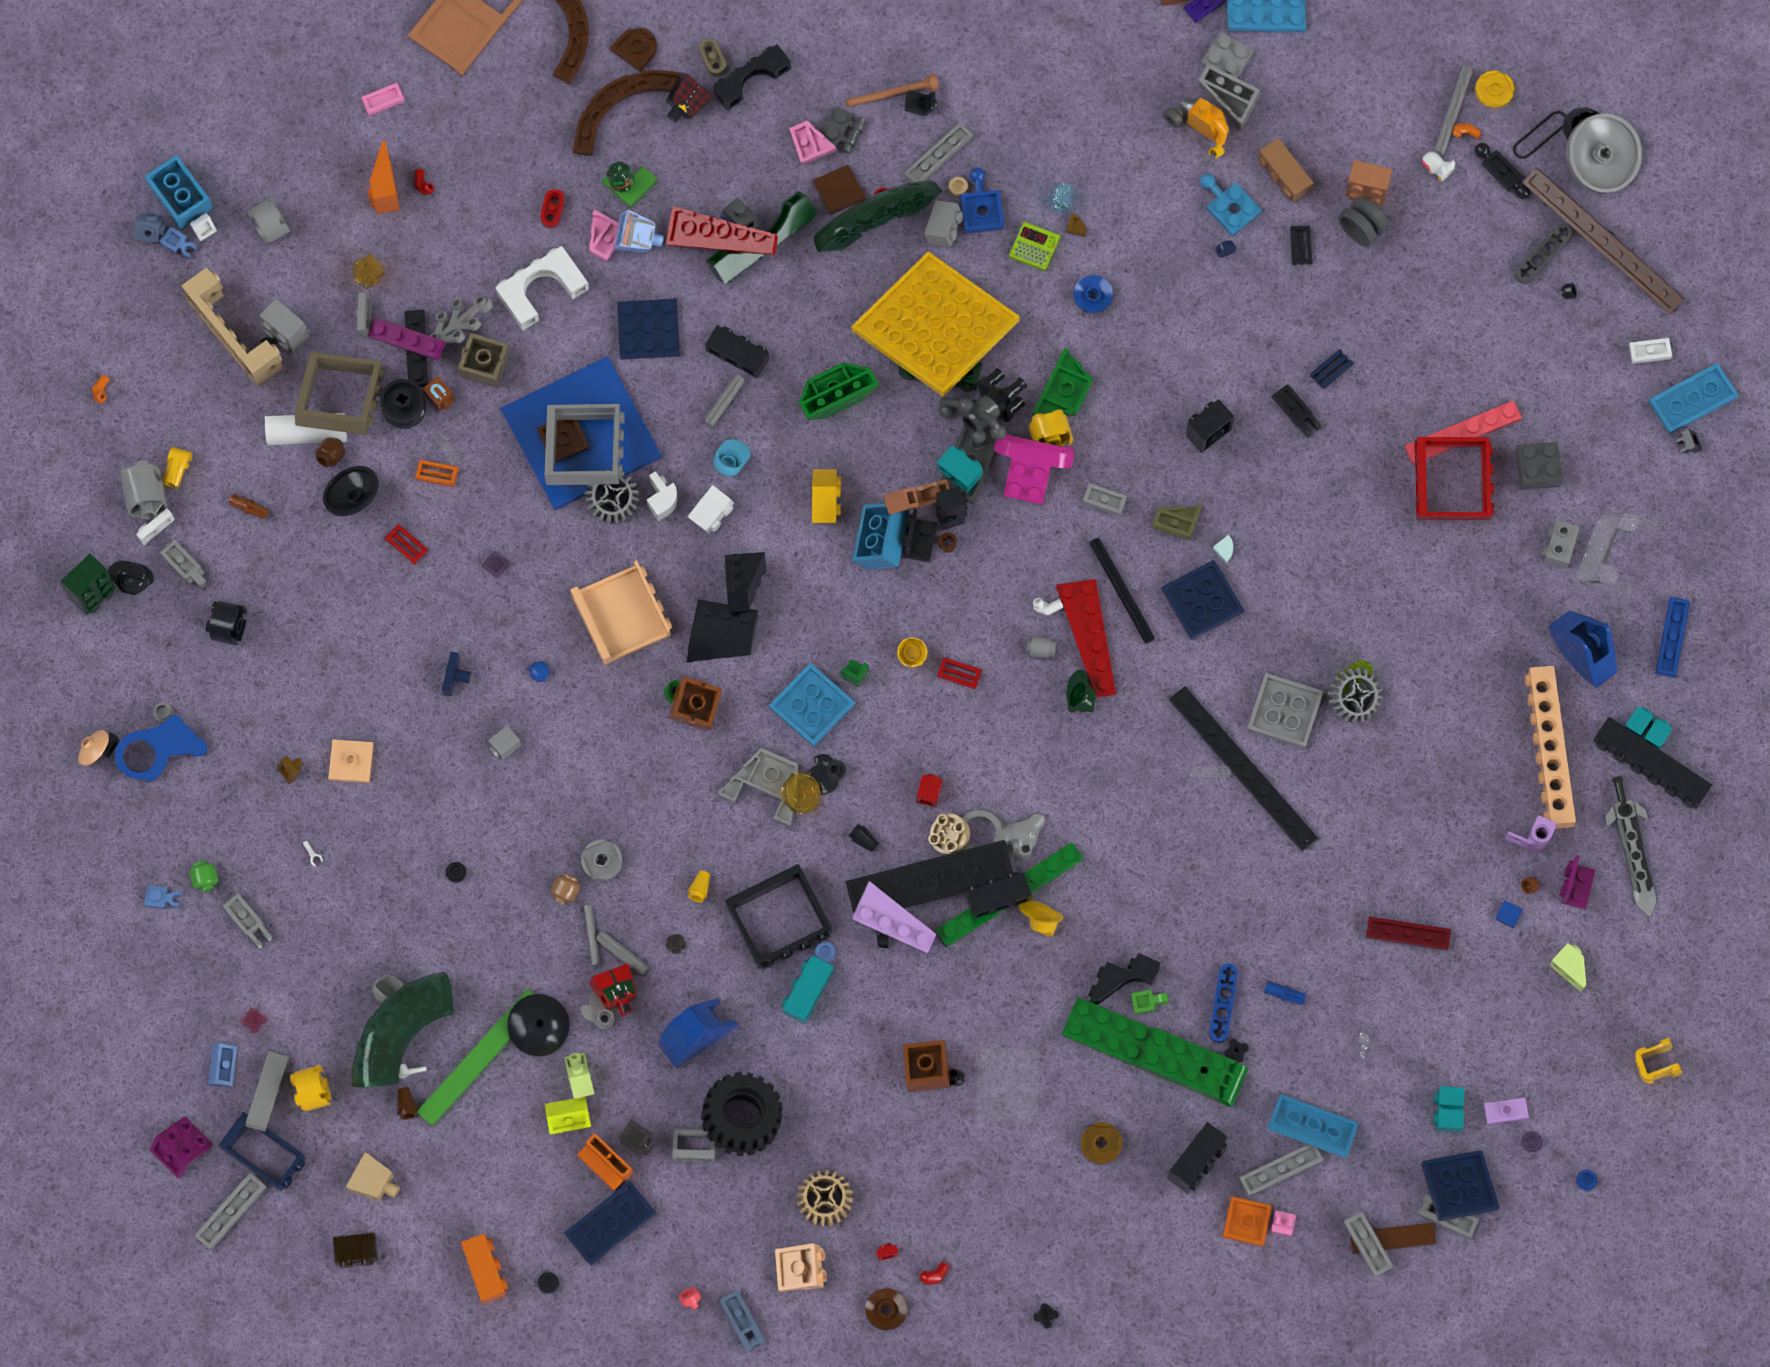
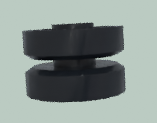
(403, 403)

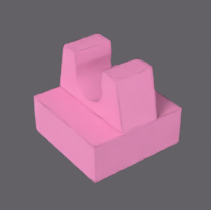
(1283, 1223)

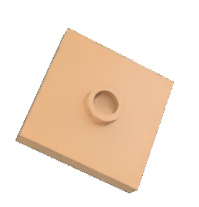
(351, 761)

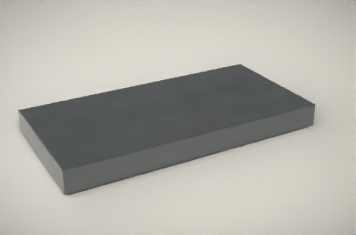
(983, 453)

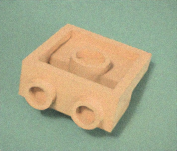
(800, 1267)

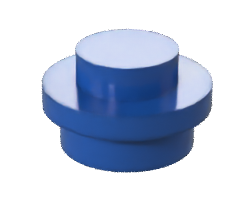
(1586, 1180)

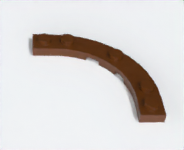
(577, 43)
(612, 94)

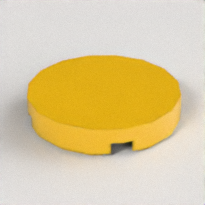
(1489, 90)

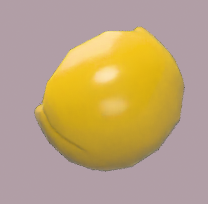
(912, 648)

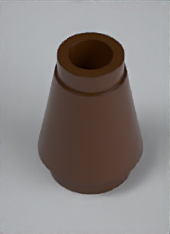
(405, 1104)

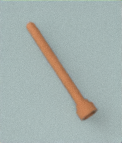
(929, 83)

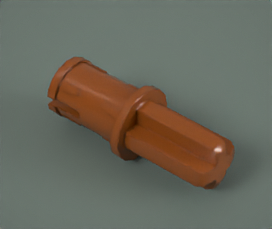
(248, 506)

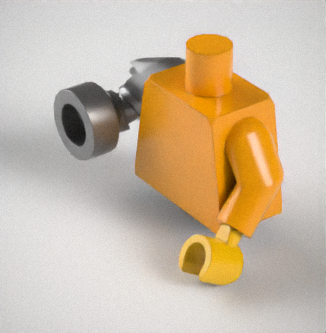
(1203, 118)

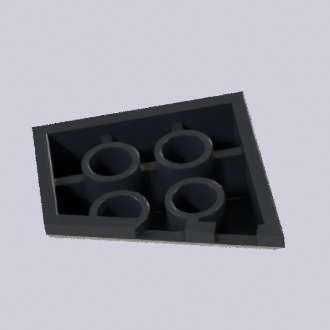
(720, 632)

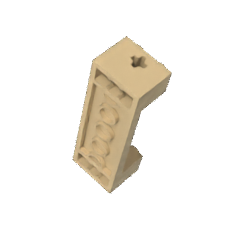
(260, 362)

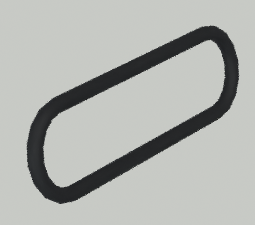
(1537, 126)

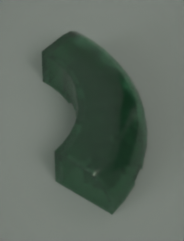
(873, 212)
(395, 1025)

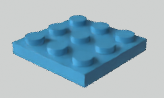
(812, 705)

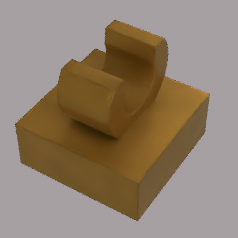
(289, 769)

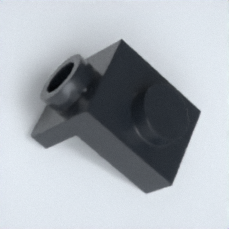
(920, 103)

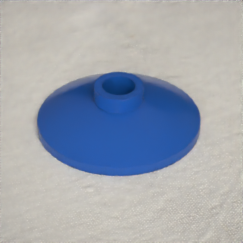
(1093, 285)

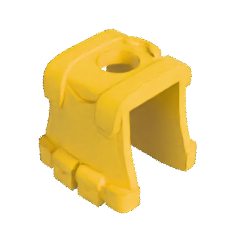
(1673, 1070)

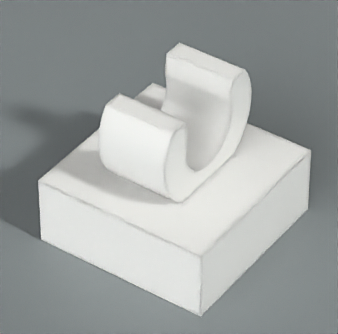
(203, 227)

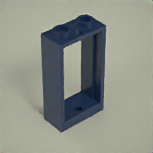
(235, 1133)

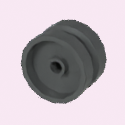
(1363, 221)

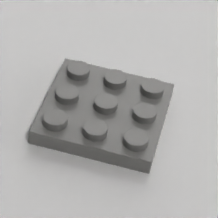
(1285, 710)

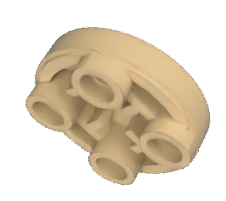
(949, 834)

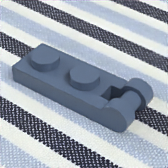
(741, 1320)

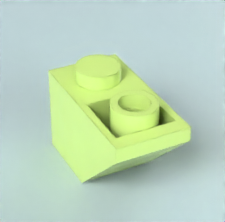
(579, 1075)

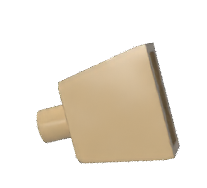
(372, 1179)

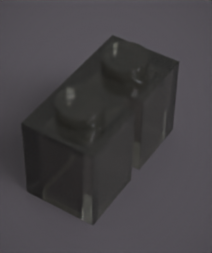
(637, 1139)

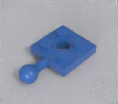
(981, 199)

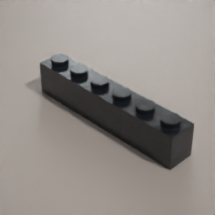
(1652, 763)

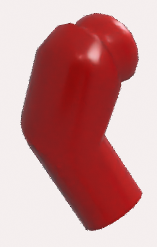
(421, 185)
(934, 1277)

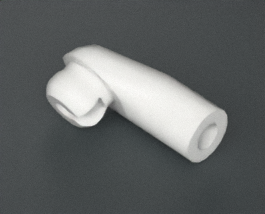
(1046, 608)

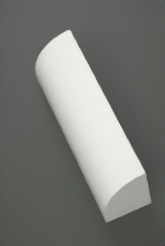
(282, 431)

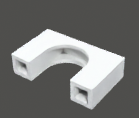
(555, 265)

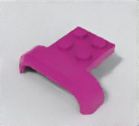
(1031, 466)

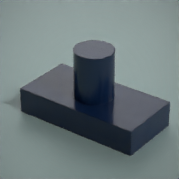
(454, 674)

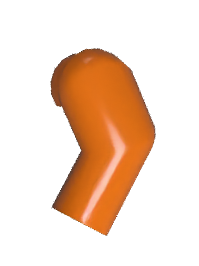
(1466, 128)

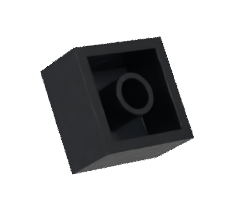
(1209, 425)

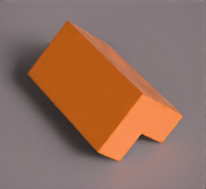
(605, 1162)

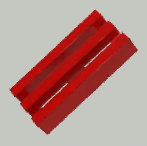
(393, 533)
(957, 680)

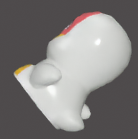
(1437, 166)

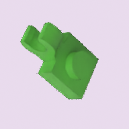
(1144, 1001)

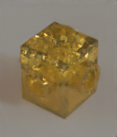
(367, 271)

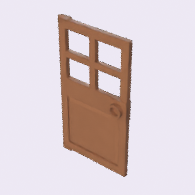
(459, 30)

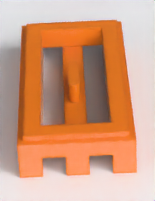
(453, 476)

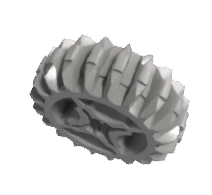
(615, 504)
(1356, 702)

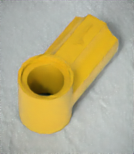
(176, 466)

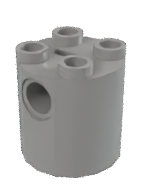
(143, 490)

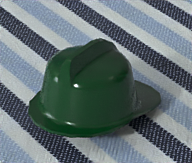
(1079, 693)

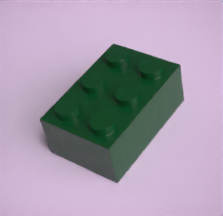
(88, 584)

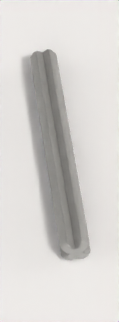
(1453, 110)

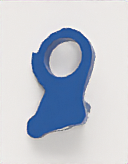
(167, 739)

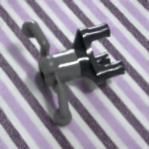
(992, 404)

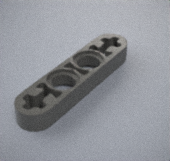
(1545, 255)

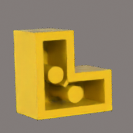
(825, 490)

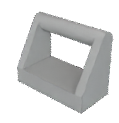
(682, 1155)

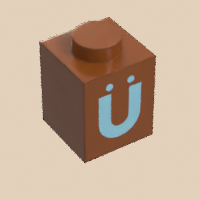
(438, 394)

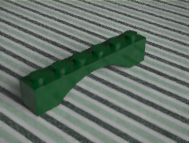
(793, 214)

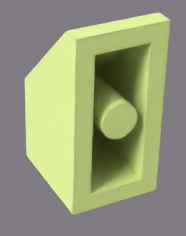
(1571, 966)

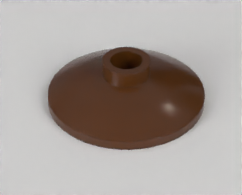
(886, 1298)

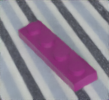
(406, 339)

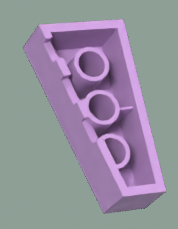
(888, 917)

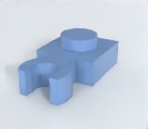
(176, 241)
(158, 897)

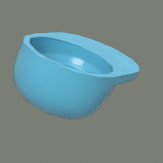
(731, 457)

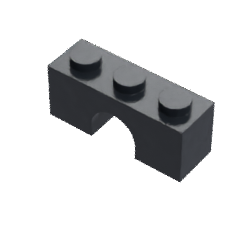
(951, 507)

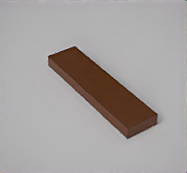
(1403, 1237)

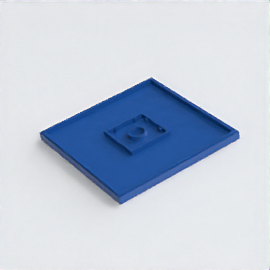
(590, 385)

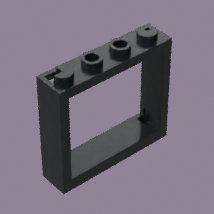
(767, 886)

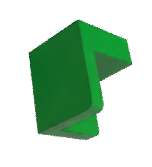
(854, 672)

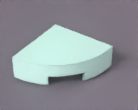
(1224, 549)

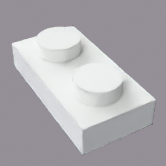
(1650, 350)
(149, 531)

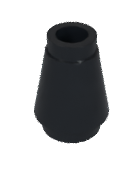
(863, 838)

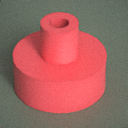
(690, 1298)

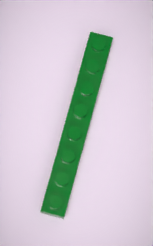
(1036, 878)

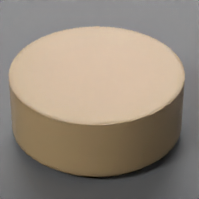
(957, 186)

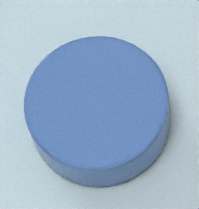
(825, 951)

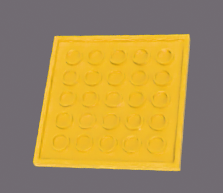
(935, 323)

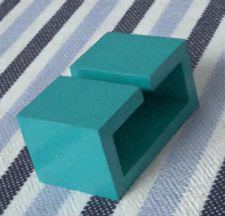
(957, 465)
(1648, 728)
(1449, 1109)

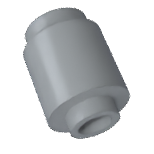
(1041, 647)

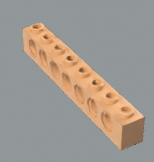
(1546, 677)

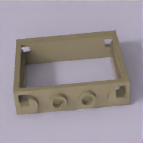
(333, 421)

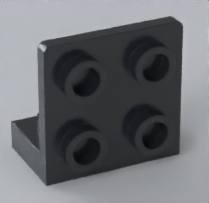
(919, 538)

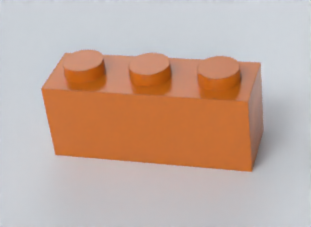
(484, 1268)

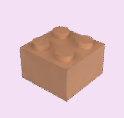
(1369, 182)

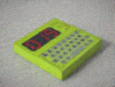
(1034, 246)

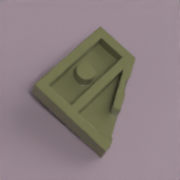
(1177, 520)

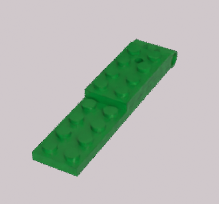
(1155, 1052)

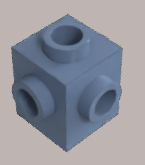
(149, 227)

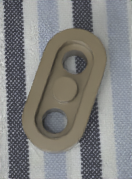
(712, 58)

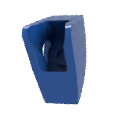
(1589, 656)
(693, 1032)

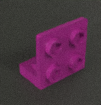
(1577, 885)
(179, 1146)

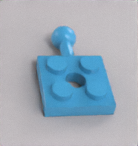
(1232, 196)

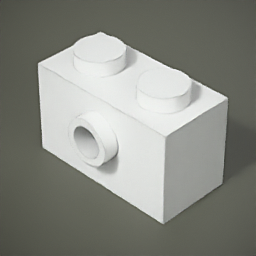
(711, 510)

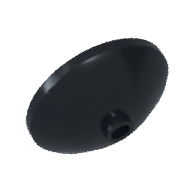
(351, 491)
(534, 1039)

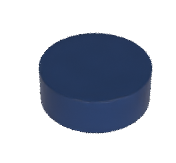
(1225, 248)

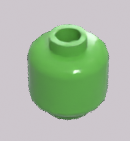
(203, 876)

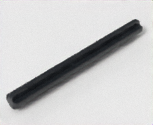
(1122, 590)

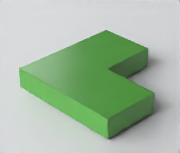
(643, 182)

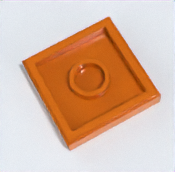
(1247, 1221)

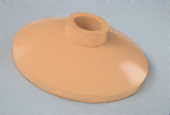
(93, 747)

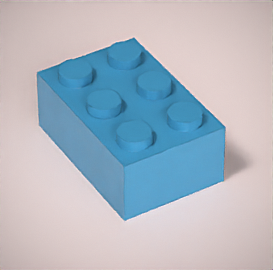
(178, 192)
(879, 537)

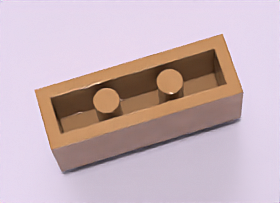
(1285, 170)

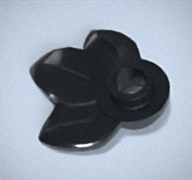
(823, 772)

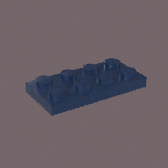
(610, 1223)

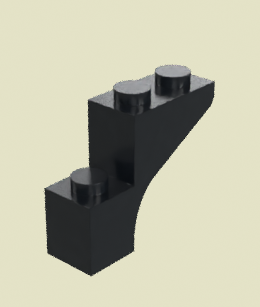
(1114, 977)

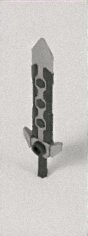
(1624, 812)

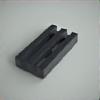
(1301, 261)

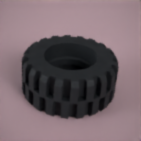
(741, 1088)

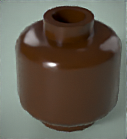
(330, 452)

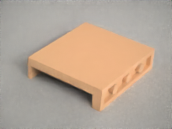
(622, 613)

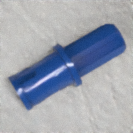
(1285, 993)

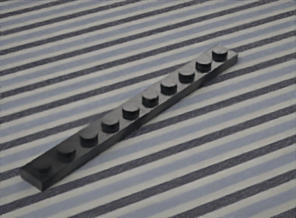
(1243, 769)

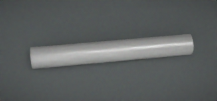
(591, 935)

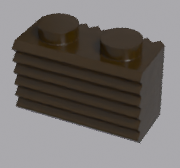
(355, 1249)

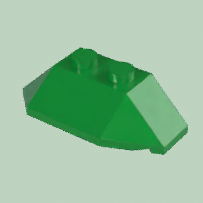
(836, 390)

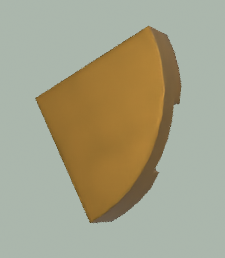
(1076, 226)

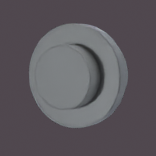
(162, 712)

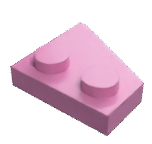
(810, 143)
(603, 235)

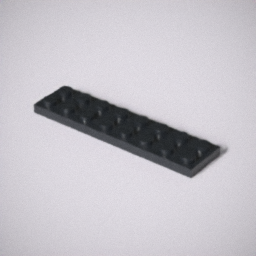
(937, 876)

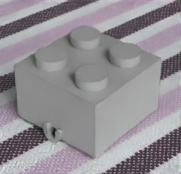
(284, 326)

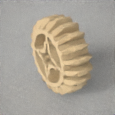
(818, 1205)

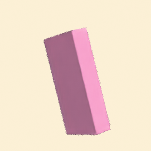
(382, 99)

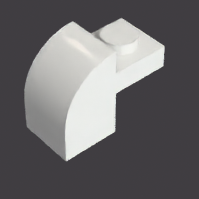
(664, 500)

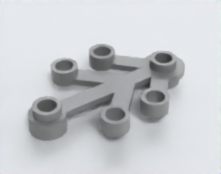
(456, 323)

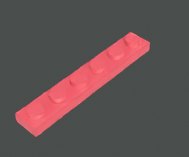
(1473, 427)

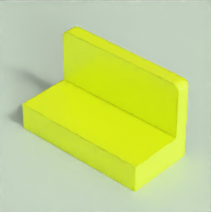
(567, 1115)

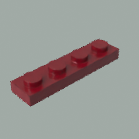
(1408, 933)

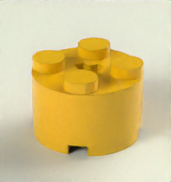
(1051, 428)
(311, 1088)

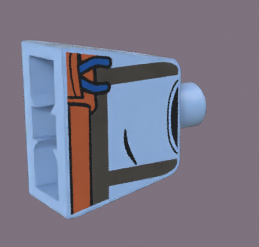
(636, 233)

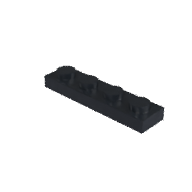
(416, 364)

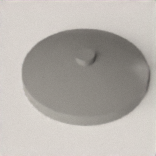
(1604, 153)

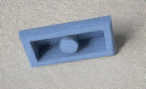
(222, 1065)

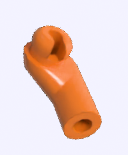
(98, 389)

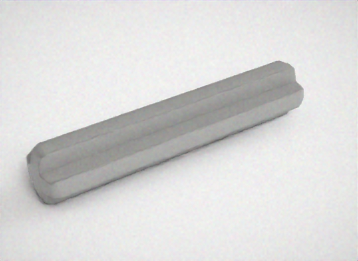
(724, 400)
(622, 953)

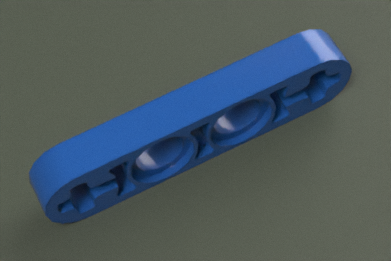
(1226, 1004)

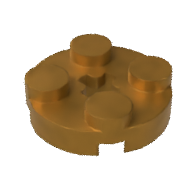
(1111, 1137)

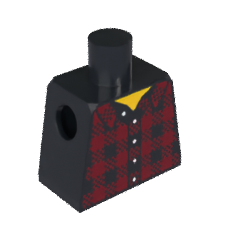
(686, 98)

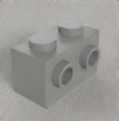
(943, 223)
(1561, 544)

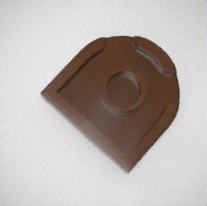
(635, 47)

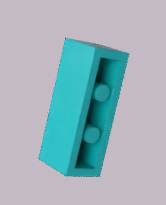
(807, 989)

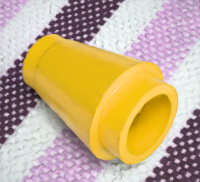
(699, 887)

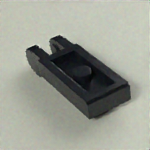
(1295, 409)

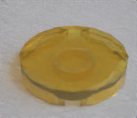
(801, 793)

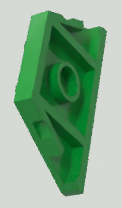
(1065, 387)

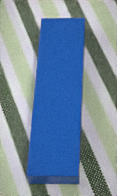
(1672, 637)

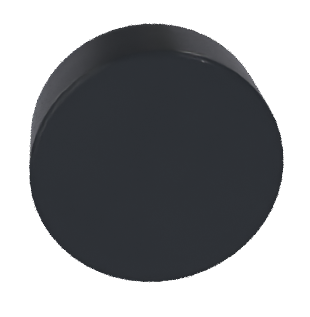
(548, 1282)

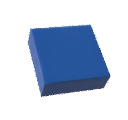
(1508, 914)

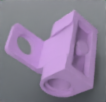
(1542, 828)

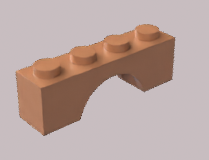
(914, 497)

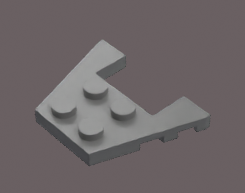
(766, 774)

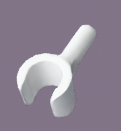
(312, 854)
(405, 1072)

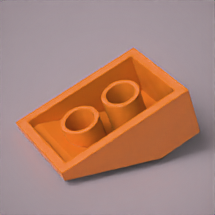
(383, 190)

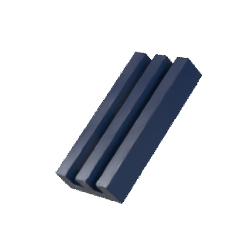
(1343, 358)

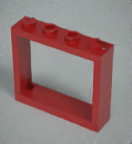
(1487, 469)

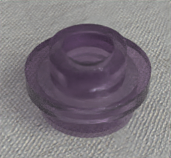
(1527, 1146)

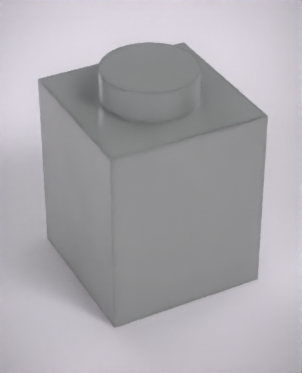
(504, 743)

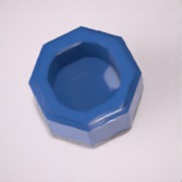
(539, 671)

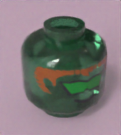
(620, 176)

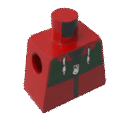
(615, 989)

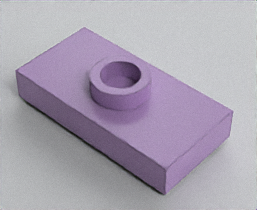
(1506, 1111)

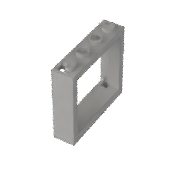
(583, 412)

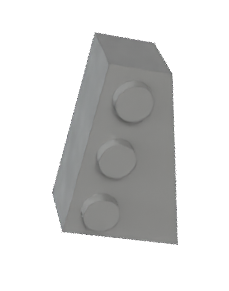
(1229, 93)

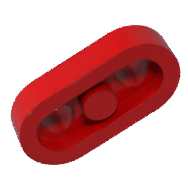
(552, 209)

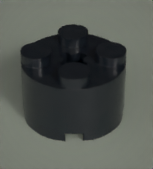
(226, 622)

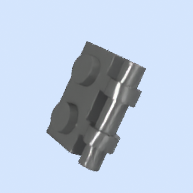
(838, 125)

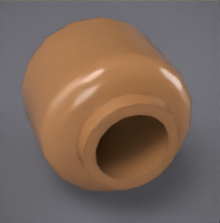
(565, 888)

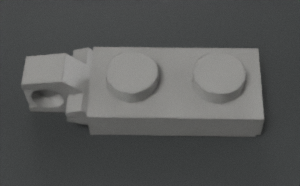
(184, 564)

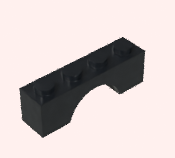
(771, 63)

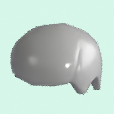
(385, 986)

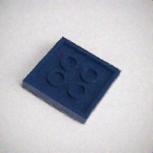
(648, 329)
(1202, 599)
(1460, 1185)

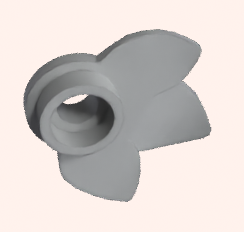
(596, 1010)

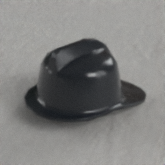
(130, 576)

